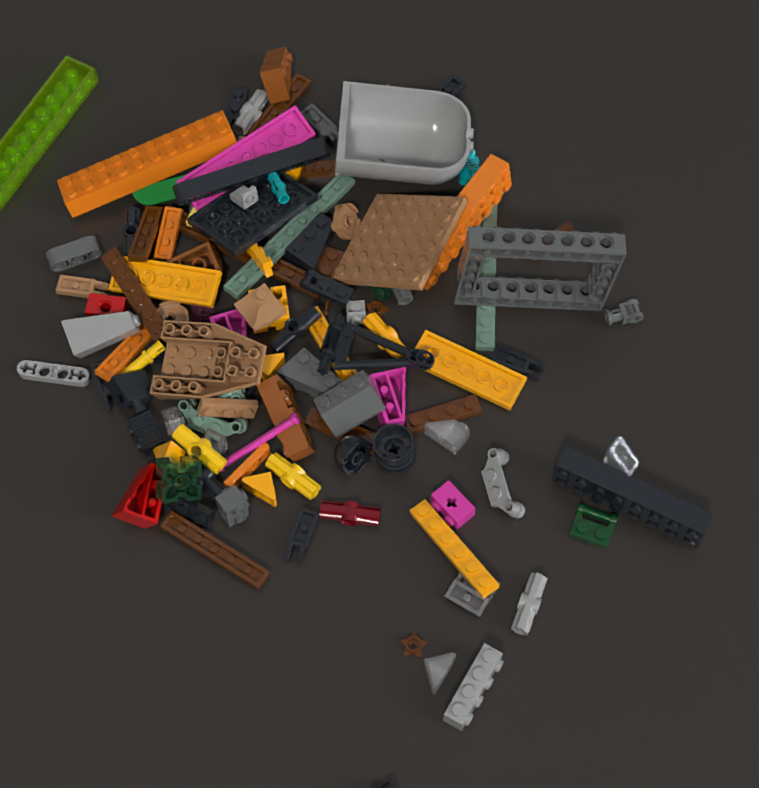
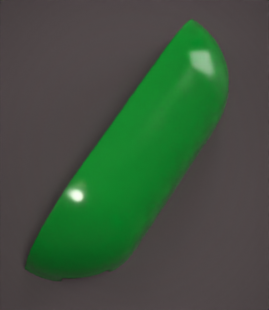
(157, 192)

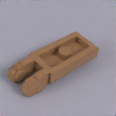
(79, 286)

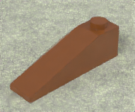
(202, 256)

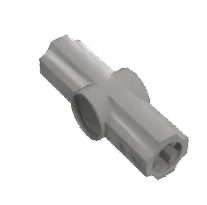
(250, 112)
(529, 603)

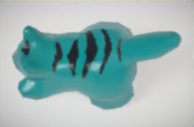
(469, 169)

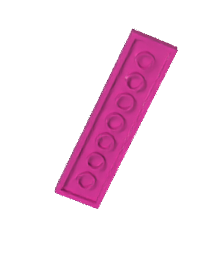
(278, 134)

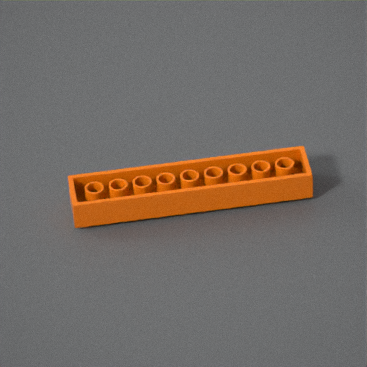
(146, 164)

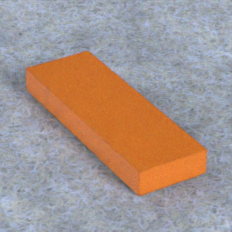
(168, 233)
(248, 466)

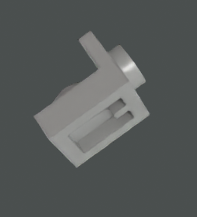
(244, 196)
(356, 312)

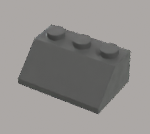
(349, 403)

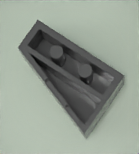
(303, 375)

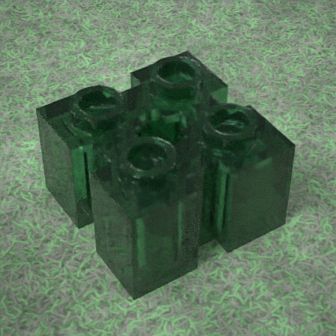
(185, 471)

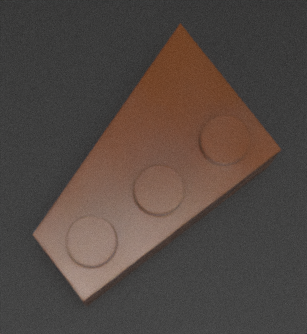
(277, 74)

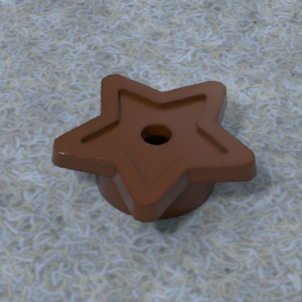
(376, 305)
(413, 639)

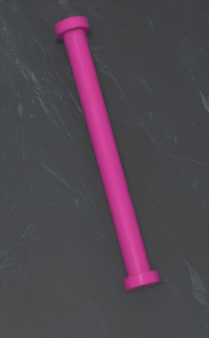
(262, 439)

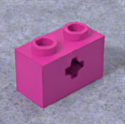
(450, 495)

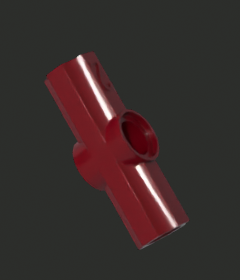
(350, 513)

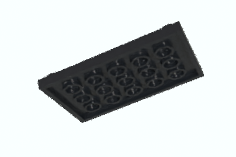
(241, 228)

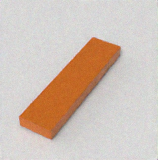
(123, 354)

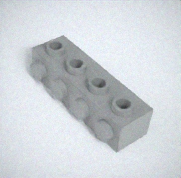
(471, 689)

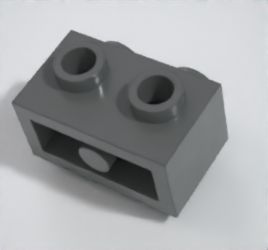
(232, 505)

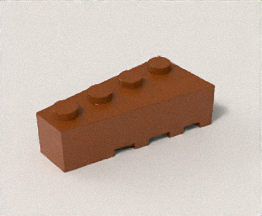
(280, 405)

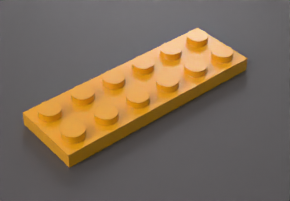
(175, 282)
(472, 371)

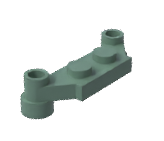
(202, 423)

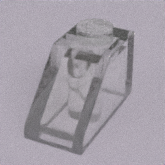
(448, 433)

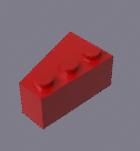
(140, 502)

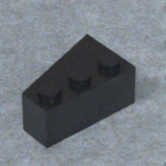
(310, 245)

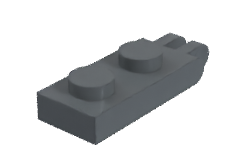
(320, 123)

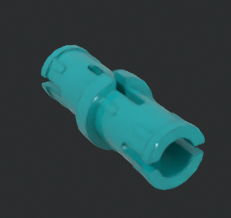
(278, 187)

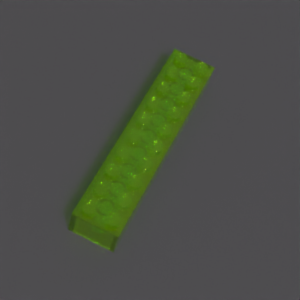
(42, 122)

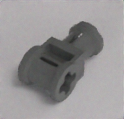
(626, 312)

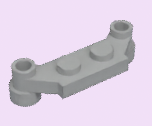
(497, 486)

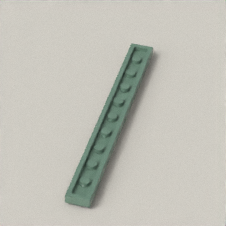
(275, 248)
(486, 314)

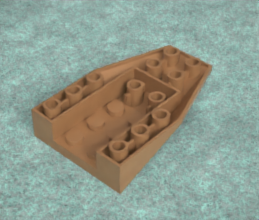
(206, 361)

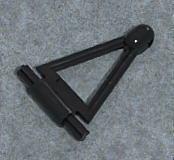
(339, 340)

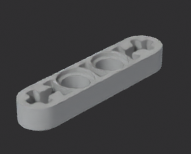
(53, 377)

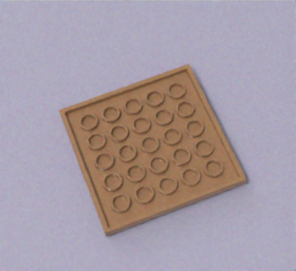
(399, 241)

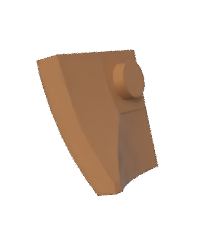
(260, 308)

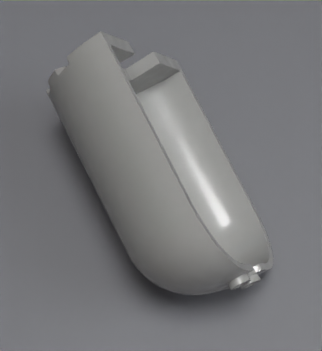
(413, 130)

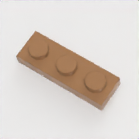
(227, 408)

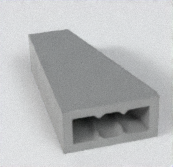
(100, 331)

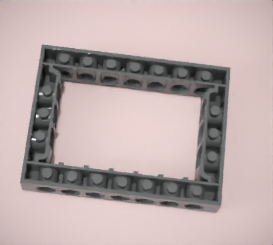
(603, 250)

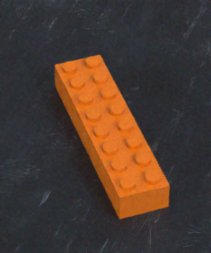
(482, 194)

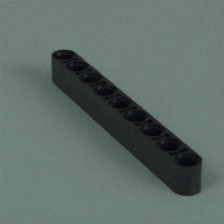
(250, 171)

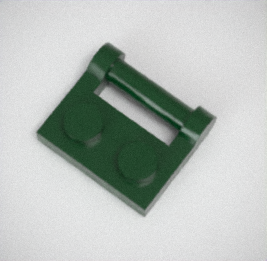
(591, 531)

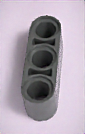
(73, 253)

